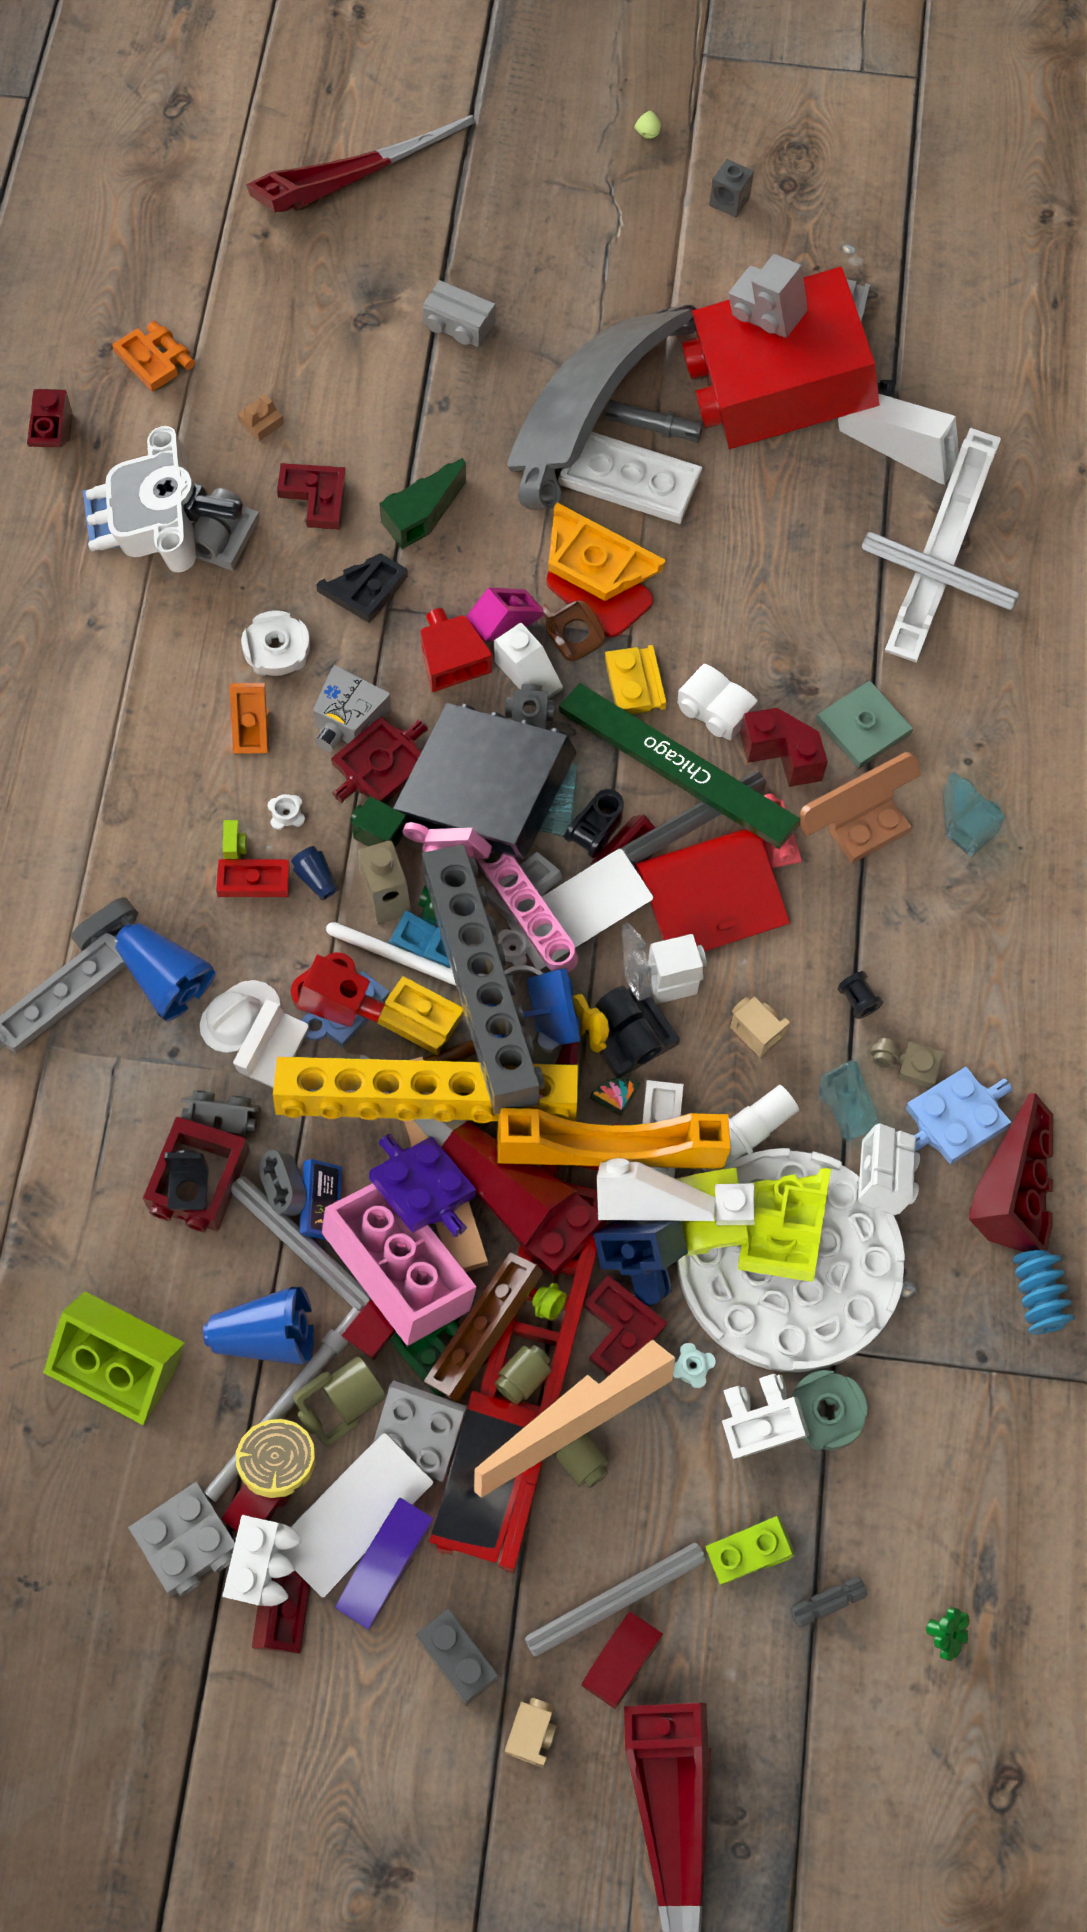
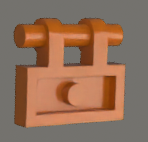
(147, 361)

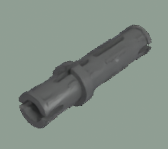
(655, 421)

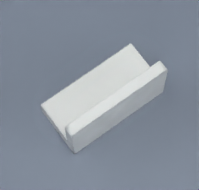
(270, 1037)

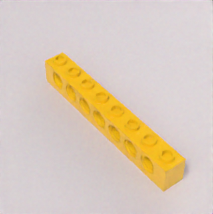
(407, 1080)

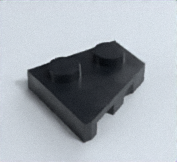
(366, 586)

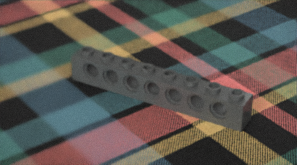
(505, 1087)

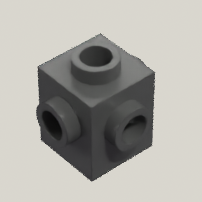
(530, 695)

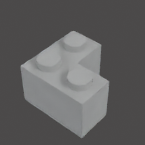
(771, 296)

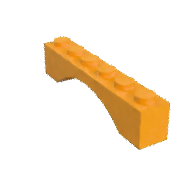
(545, 1139)

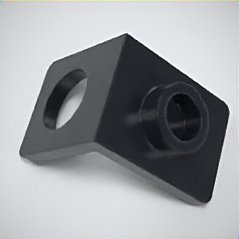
(185, 1167)

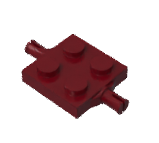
(378, 760)

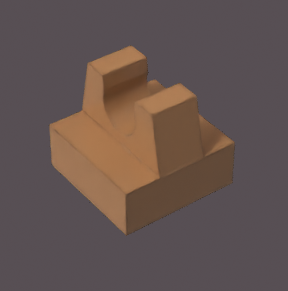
(261, 417)

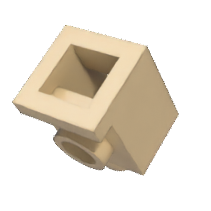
(758, 1025)
(531, 1732)

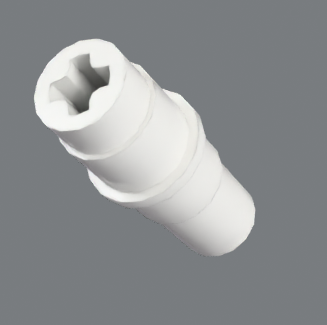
(758, 1121)

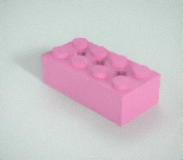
(402, 1271)

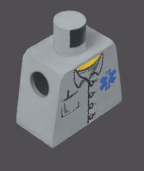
(347, 708)

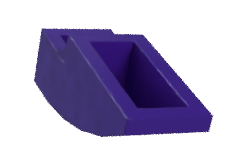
(384, 1563)

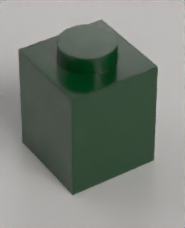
(377, 823)

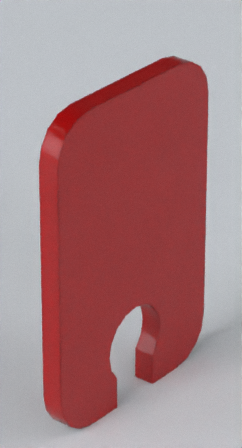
(615, 613)

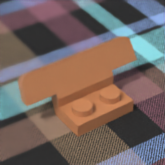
(862, 810)

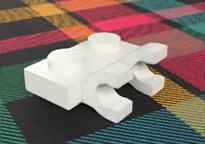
(764, 1427)

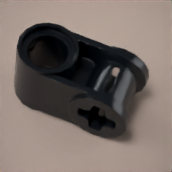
(593, 827)

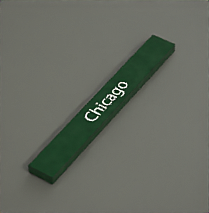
(680, 766)

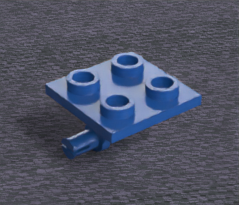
(552, 1006)

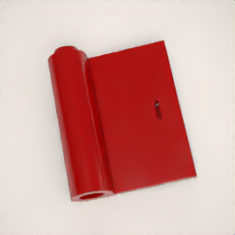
(714, 885)

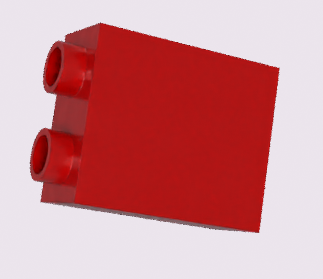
(779, 383)

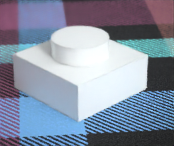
(735, 1204)

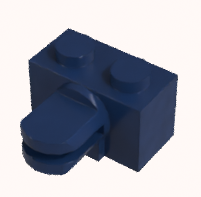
(642, 1251)

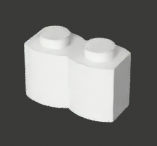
(715, 701)

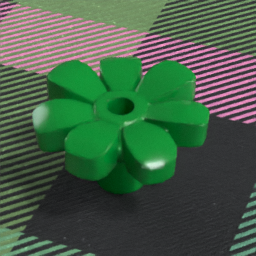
(949, 1633)

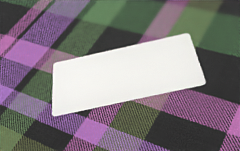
(591, 902)

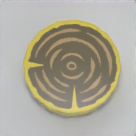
(275, 1458)

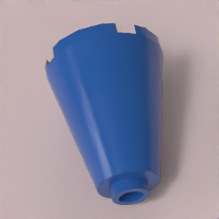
(163, 969)
(265, 1329)

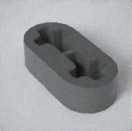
(107, 920)
(282, 1182)

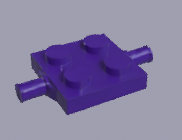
(422, 1184)

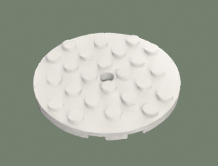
(793, 1321)

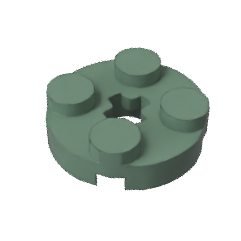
(849, 1417)

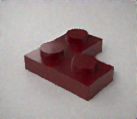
(320, 486)
(630, 1324)

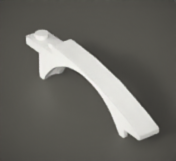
(943, 543)

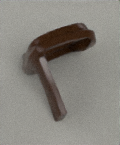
(574, 611)

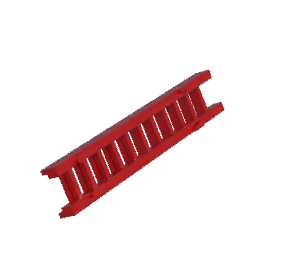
(564, 1341)

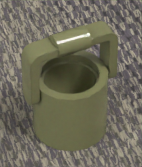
(350, 1391)

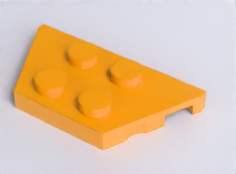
(596, 556)

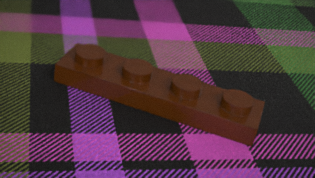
(483, 1327)

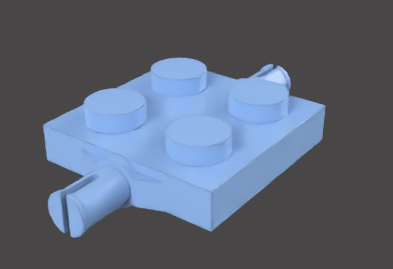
(959, 1115)

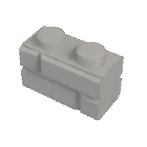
(459, 314)

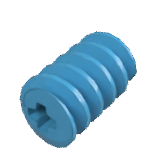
(1042, 1291)

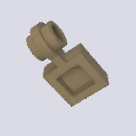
(918, 1063)

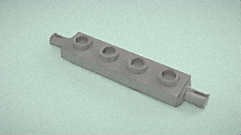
(60, 993)

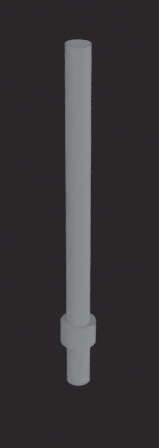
(332, 1344)

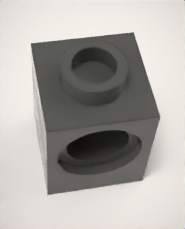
(731, 188)

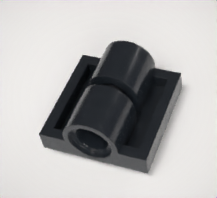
(635, 1031)

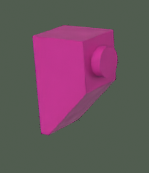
(502, 610)

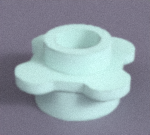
(695, 1376)

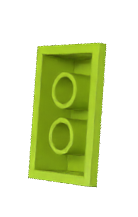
(112, 1357)

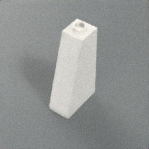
(909, 434)

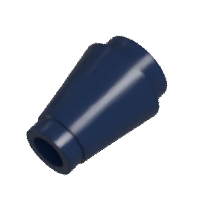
(314, 872)

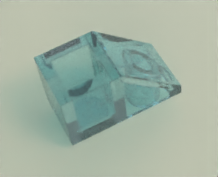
(968, 815)

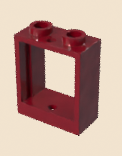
(208, 1140)

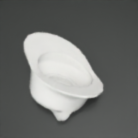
(233, 1013)

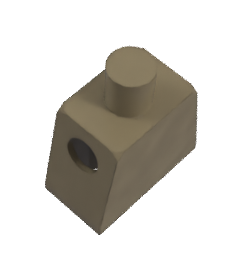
(381, 875)

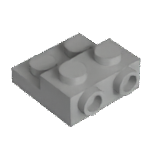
(184, 1540)

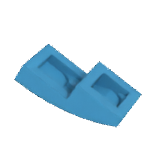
(419, 938)

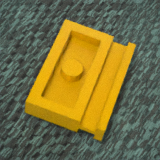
(635, 679)
(420, 1015)

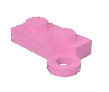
(442, 838)

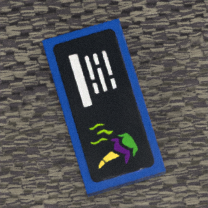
(322, 1189)

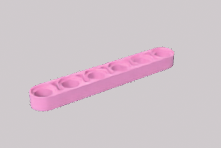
(530, 920)

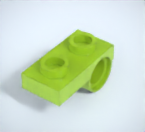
(750, 1550)

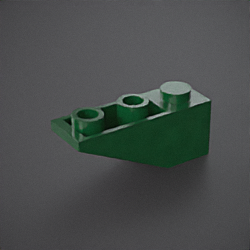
(419, 508)

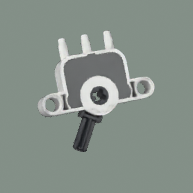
(155, 504)

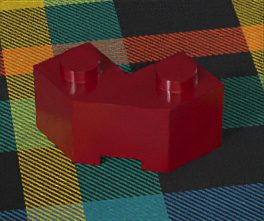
(777, 734)

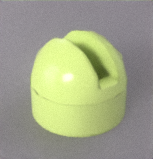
(648, 125)

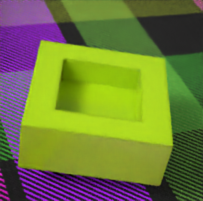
(233, 840)

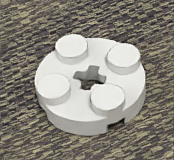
(280, 660)

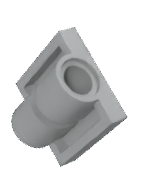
(222, 539)
(422, 1426)

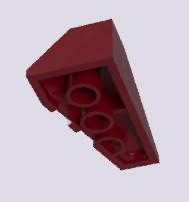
(1013, 1190)

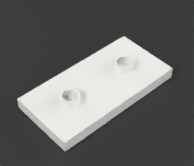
(633, 477)

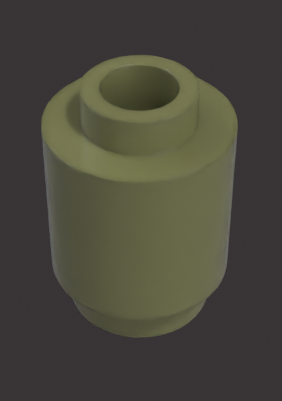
(523, 1374)
(583, 1461)

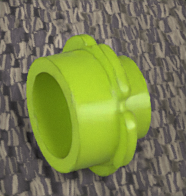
(549, 1301)

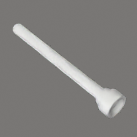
(392, 952)

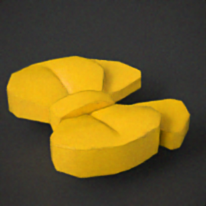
(593, 1021)

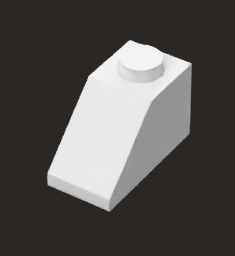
(525, 660)

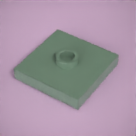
(864, 724)

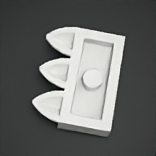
(258, 1560)

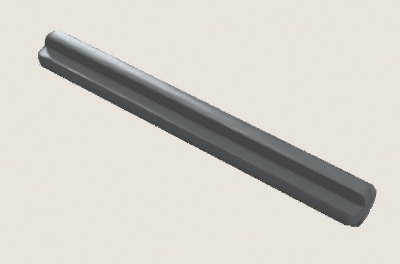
(681, 825)

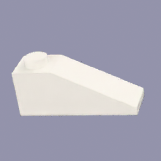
(641, 1193)

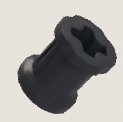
(860, 995)

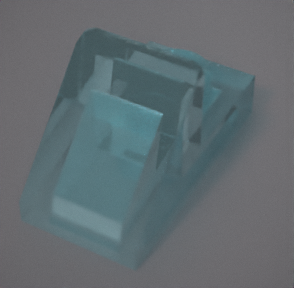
(849, 1100)

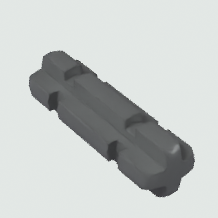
(828, 1601)

